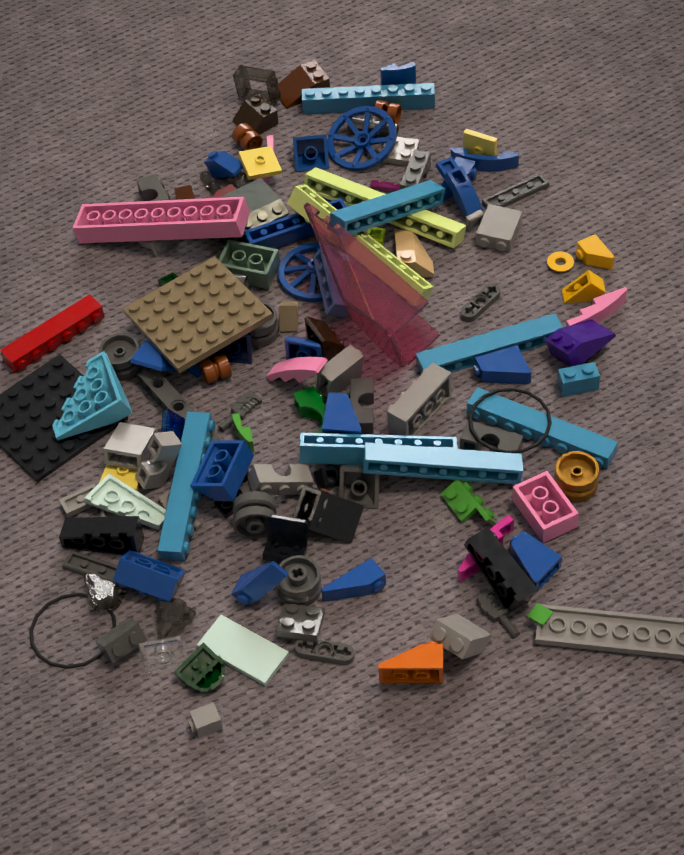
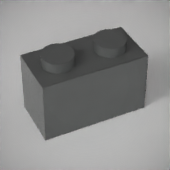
(121, 640)

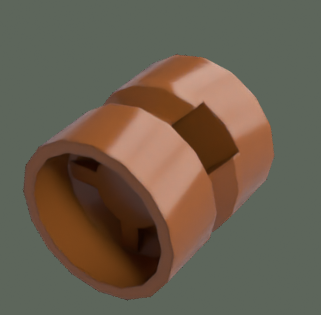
(393, 109)
(246, 137)
(216, 368)

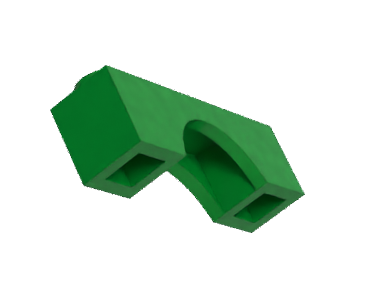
(310, 404)

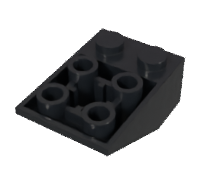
(328, 513)

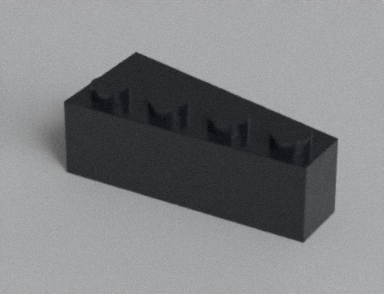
(103, 534)
(500, 570)

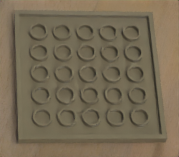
(197, 314)

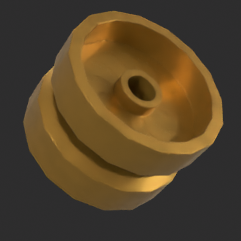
(577, 475)

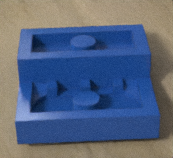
(398, 75)

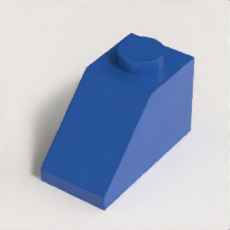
(223, 164)

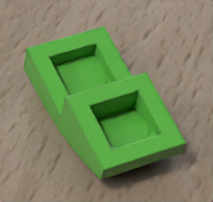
(242, 433)

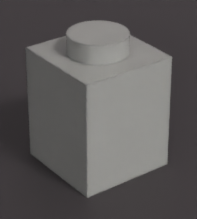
(205, 720)

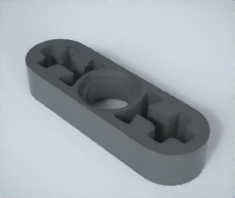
(480, 296)
(341, 648)

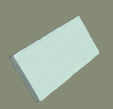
(244, 650)

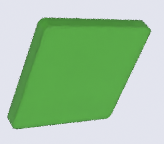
(540, 614)

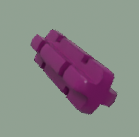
(384, 186)

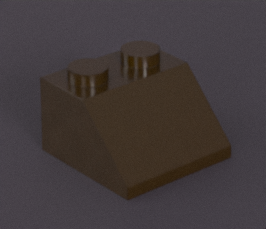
(257, 114)
(325, 336)

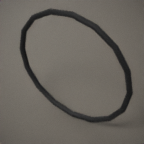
(507, 390)
(35, 620)

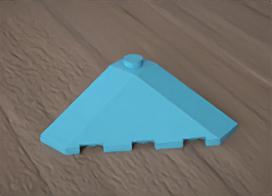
(96, 402)

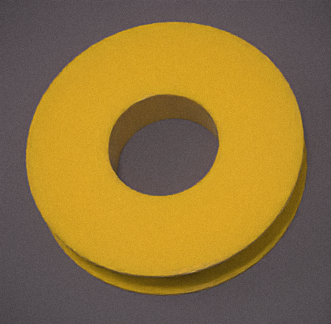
(567, 258)

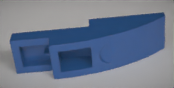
(460, 185)

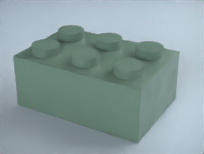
(252, 260)

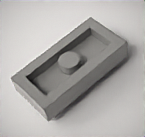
(75, 503)

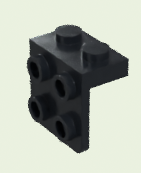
(285, 538)

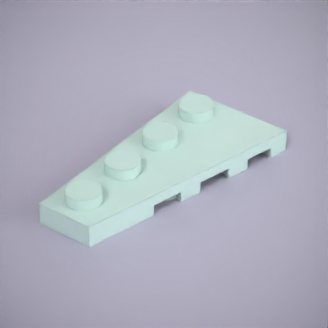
(123, 500)

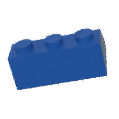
(223, 469)
(148, 575)

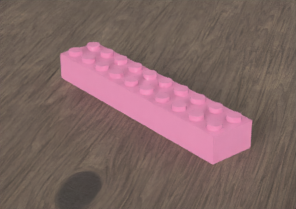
(161, 220)

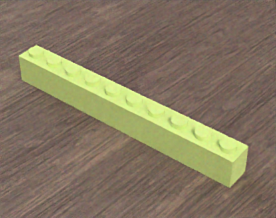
(304, 194)
(422, 223)

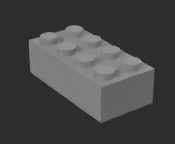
(419, 401)

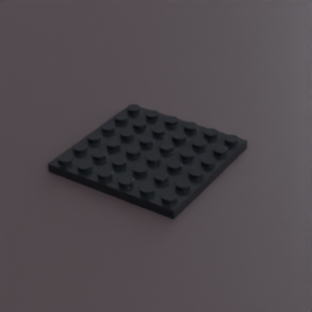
(28, 417)

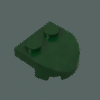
(202, 670)

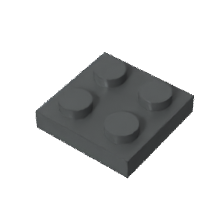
(300, 622)

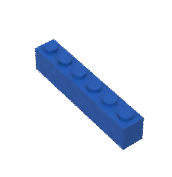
(284, 230)

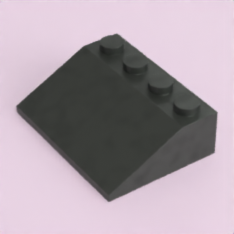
(262, 203)

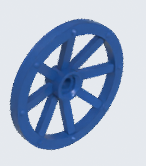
(362, 139)
(309, 271)

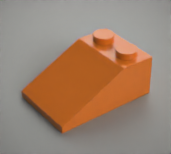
(416, 665)

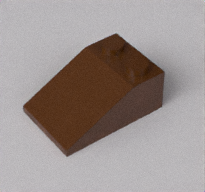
(303, 77)

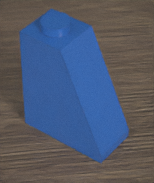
(503, 367)
(340, 415)
(534, 558)

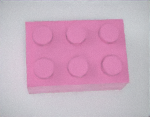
(545, 506)

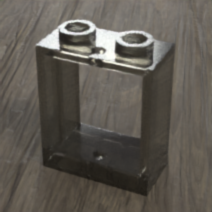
(243, 87)

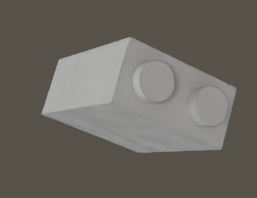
(499, 228)
(339, 371)
(128, 446)
(459, 636)

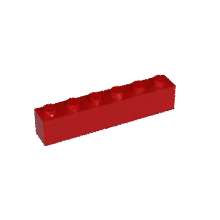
(52, 333)

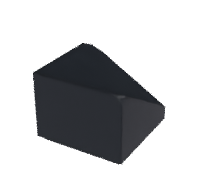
(327, 477)

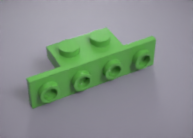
(465, 502)

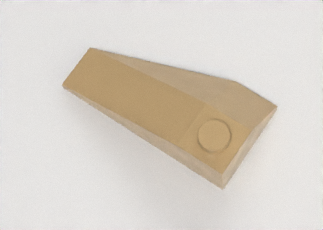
(412, 252)

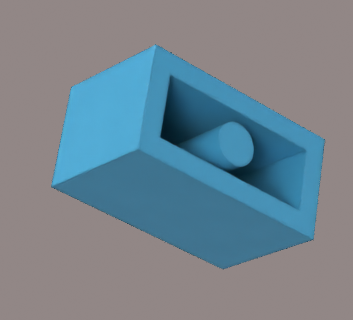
(578, 379)

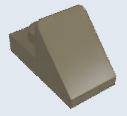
(288, 316)

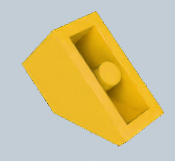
(594, 253)
(584, 288)

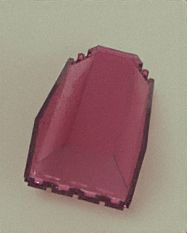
(374, 293)

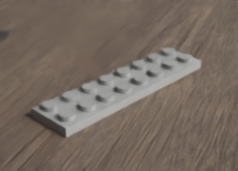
(613, 632)

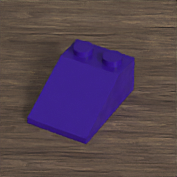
(578, 342)

